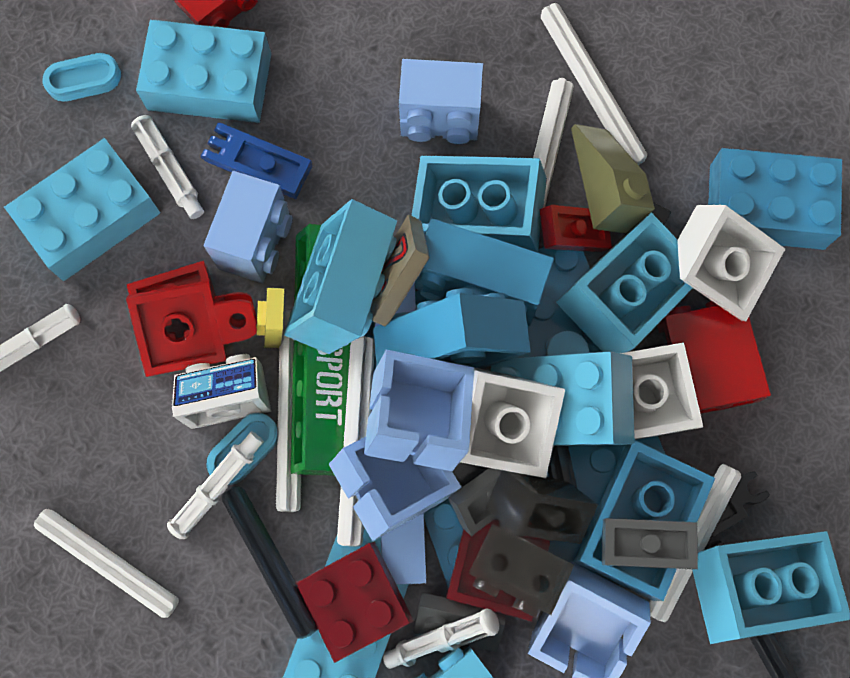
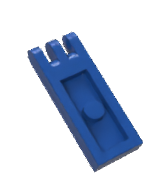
(257, 159)

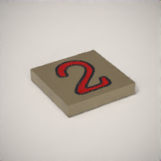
(400, 270)

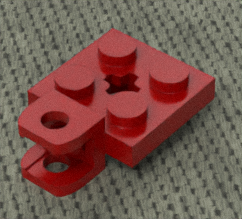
(208, 322)

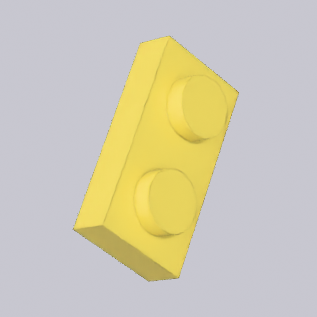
(271, 317)

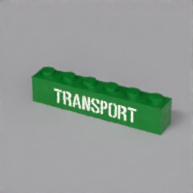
(317, 388)

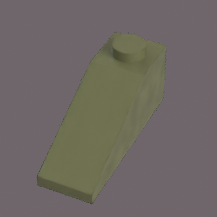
(612, 181)

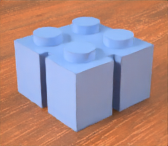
(440, 100)
(248, 227)
(420, 410)
(389, 489)
(591, 620)

